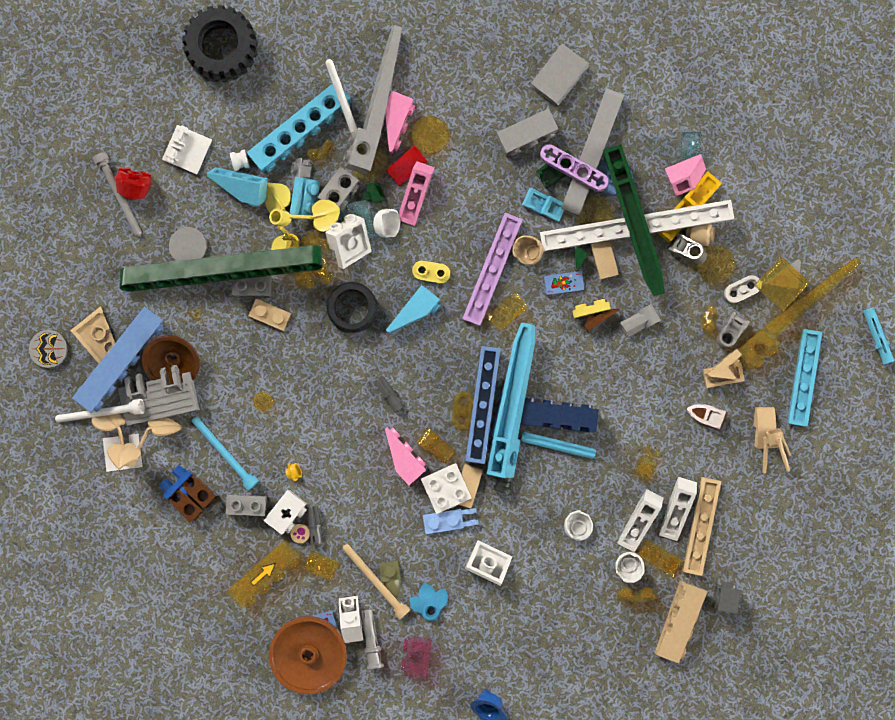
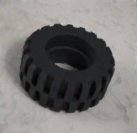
(207, 22)

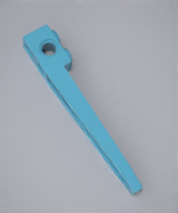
(505, 439)

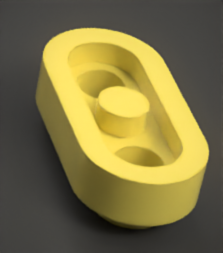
(431, 272)
(584, 310)

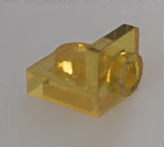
(321, 565)

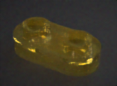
(462, 410)

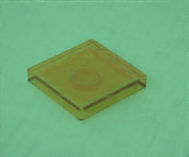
(781, 283)

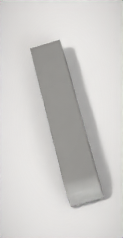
(593, 149)

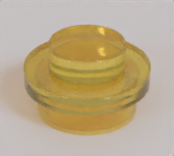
(262, 401)

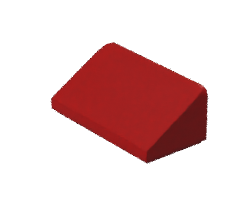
(402, 168)

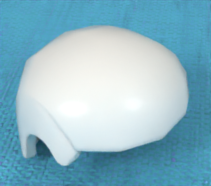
(387, 223)
(578, 525)
(630, 567)

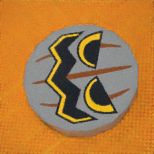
(48, 348)

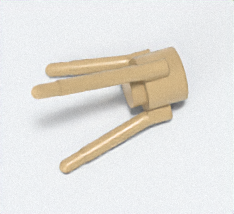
(775, 439)

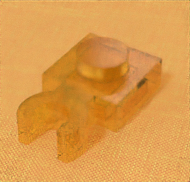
(646, 466)

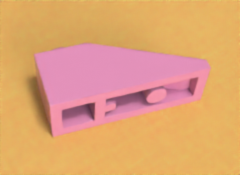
(415, 193)

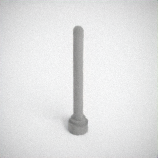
(102, 161)

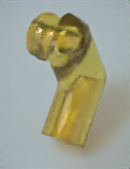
(320, 153)
(706, 320)

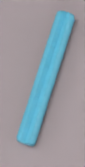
(558, 445)

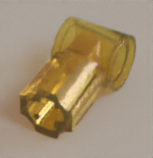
(432, 443)

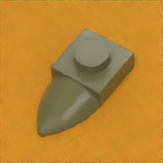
(391, 576)

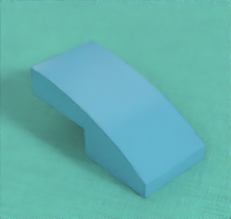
(543, 204)

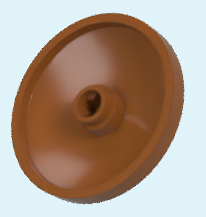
(308, 655)

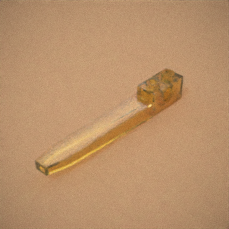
(767, 334)

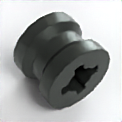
(503, 484)

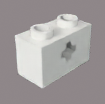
(288, 501)

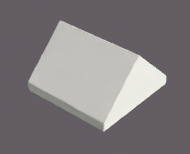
(488, 563)

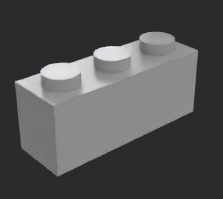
(527, 133)

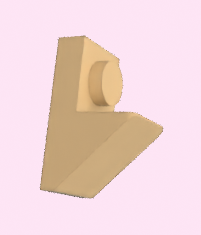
(721, 370)

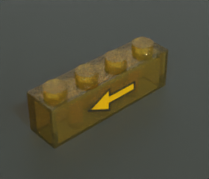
(263, 574)

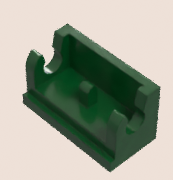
(550, 175)

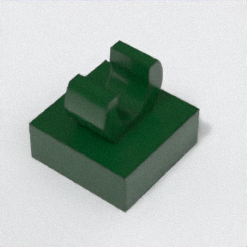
(374, 193)

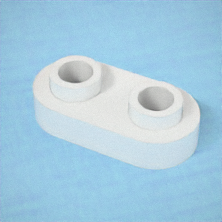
(741, 289)

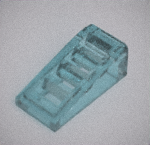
(361, 209)

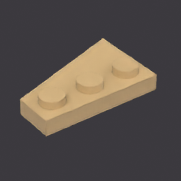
(95, 335)

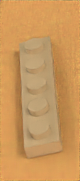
(701, 526)

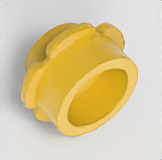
(293, 471)

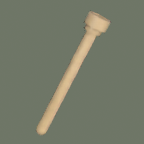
(399, 608)

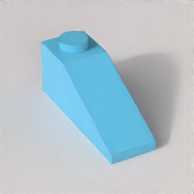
(242, 186)
(418, 307)

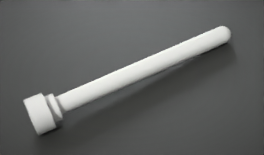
(341, 95)
(135, 407)

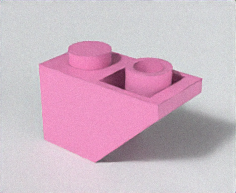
(686, 174)

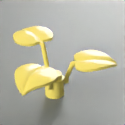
(279, 196)

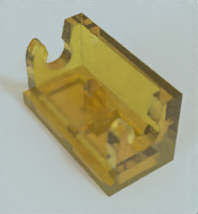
(507, 311)

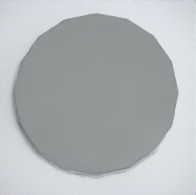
(187, 244)

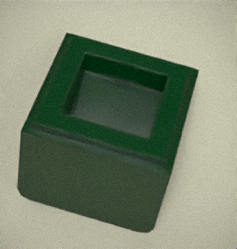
(579, 258)

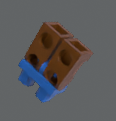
(183, 489)

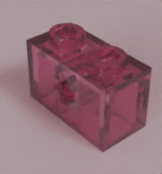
(420, 667)

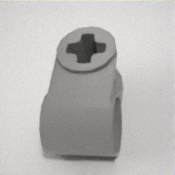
(685, 247)
(734, 327)

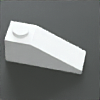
(678, 508)
(641, 520)

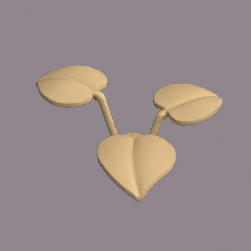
(127, 454)

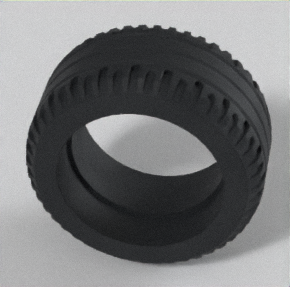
(348, 287)

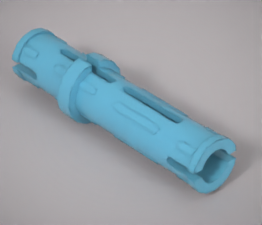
(886, 355)

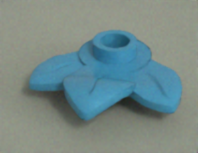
(429, 599)

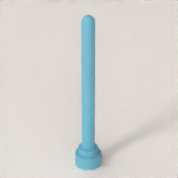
(248, 480)

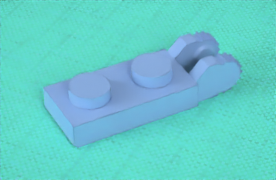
(447, 520)

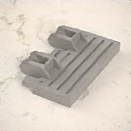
(161, 398)

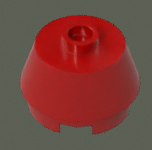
(132, 183)

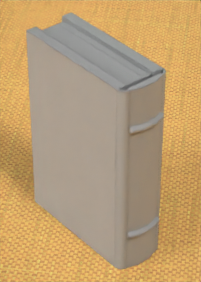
(559, 75)

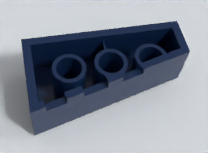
(559, 416)

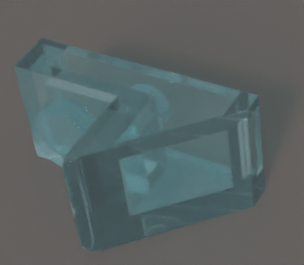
(689, 145)

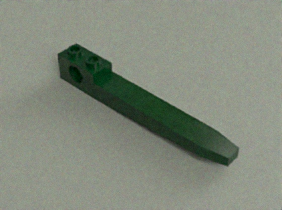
(634, 218)

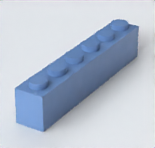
(117, 361)
(482, 404)

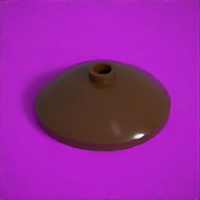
(158, 356)

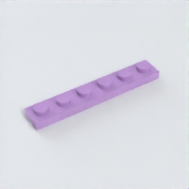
(492, 269)

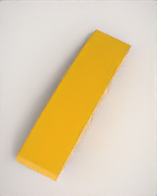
(698, 196)

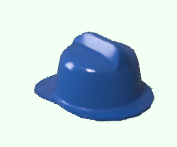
(488, 706)

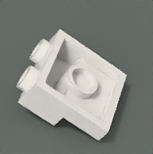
(348, 240)

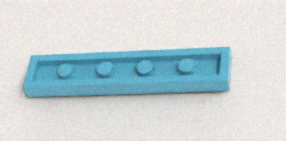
(804, 377)

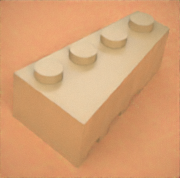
(680, 621)

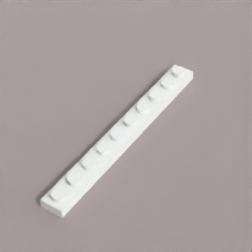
(656, 223)

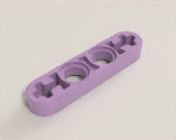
(572, 170)

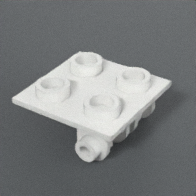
(187, 149)
(446, 488)

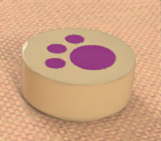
(300, 533)

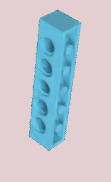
(288, 128)

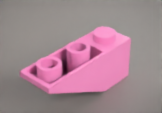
(396, 114)
(405, 463)

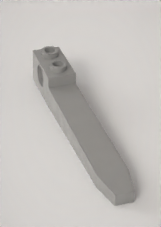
(369, 136)

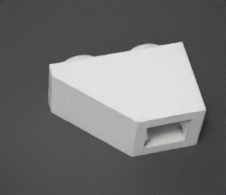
(350, 619)

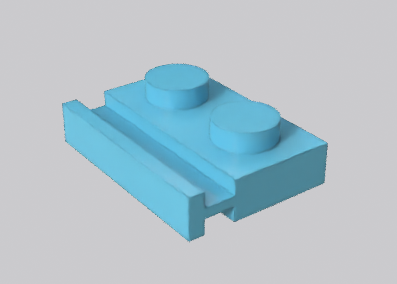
(304, 196)

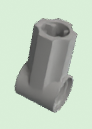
(644, 318)

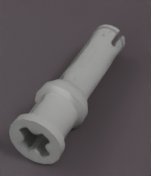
(372, 648)

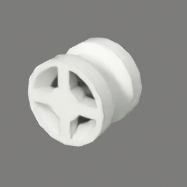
(239, 160)

